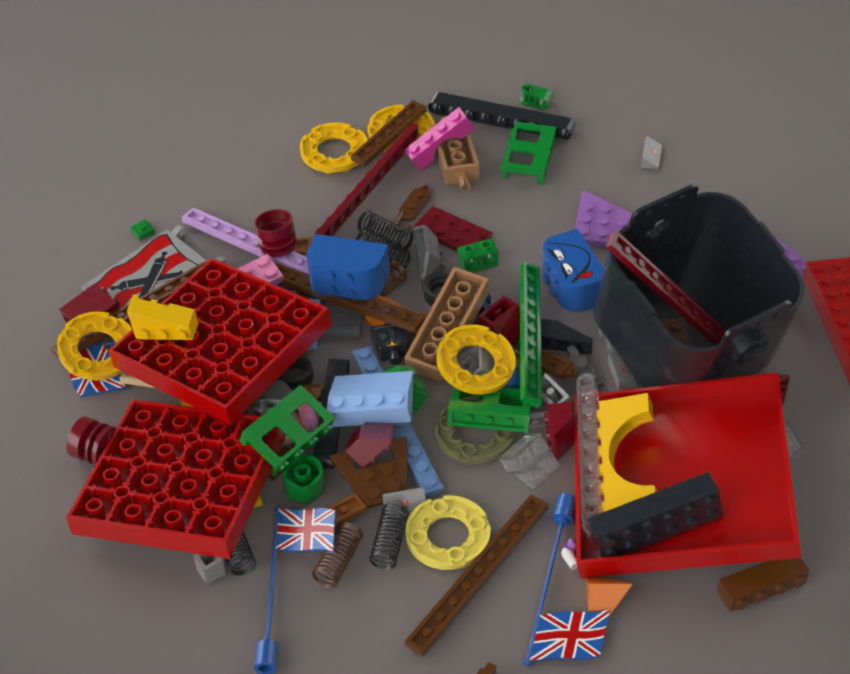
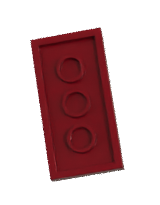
(452, 230)

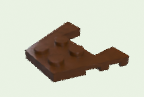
(377, 479)

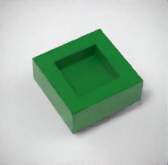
(142, 230)

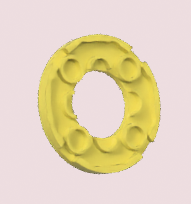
(446, 507)

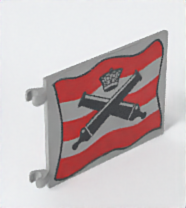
(149, 267)

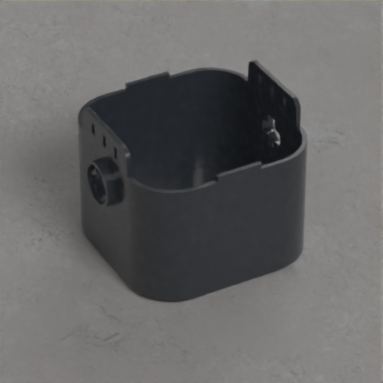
(724, 265)

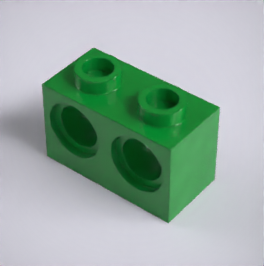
(478, 256)

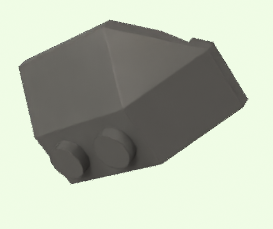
(427, 253)

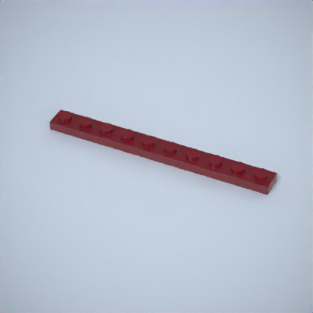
(369, 182)
(665, 288)

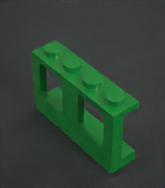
(542, 151)
(490, 414)
(281, 417)

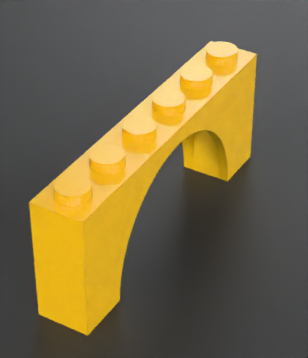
(616, 421)

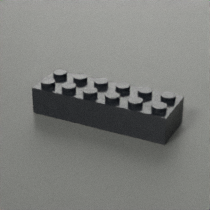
(656, 516)

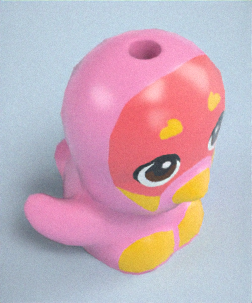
(308, 418)

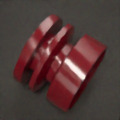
(275, 232)
(88, 439)

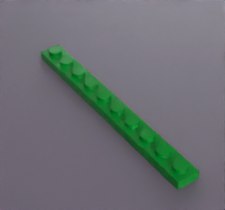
(530, 335)

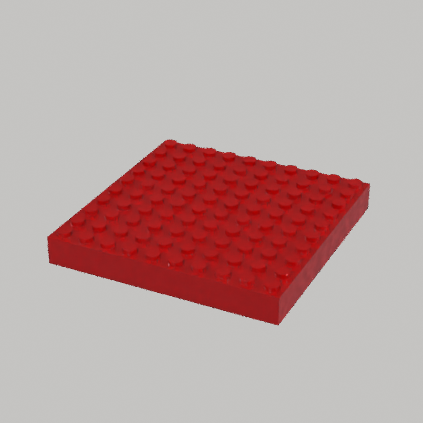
(698, 428)

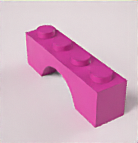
(452, 126)

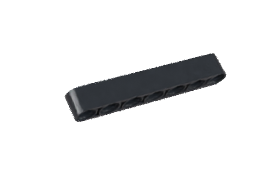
(328, 444)

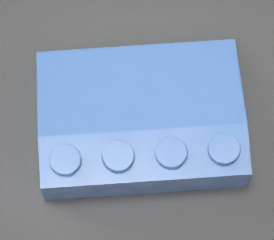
(371, 398)

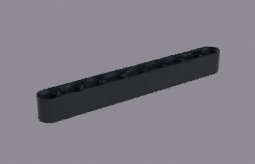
(499, 114)

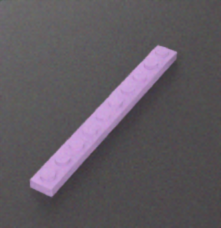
(239, 238)

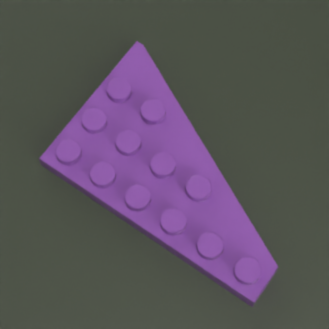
(599, 219)

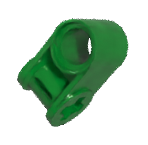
(536, 97)

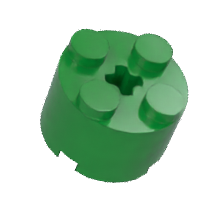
(304, 479)

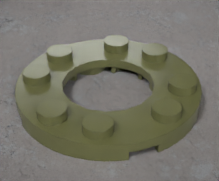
(468, 452)

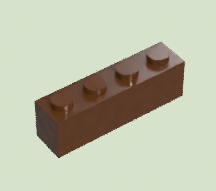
(761, 582)

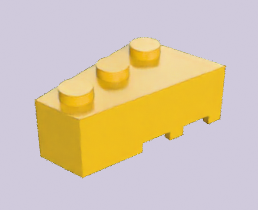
(161, 321)

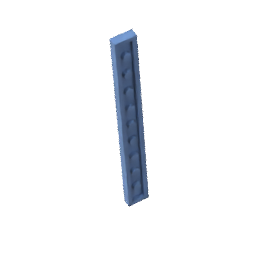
(416, 457)

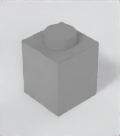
(209, 567)

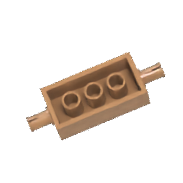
(458, 161)

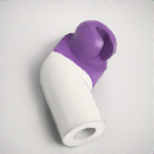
(568, 553)

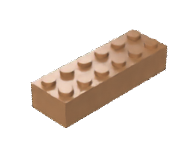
(454, 307)

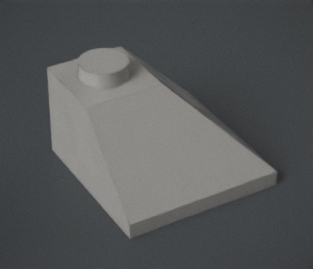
(476, 360)

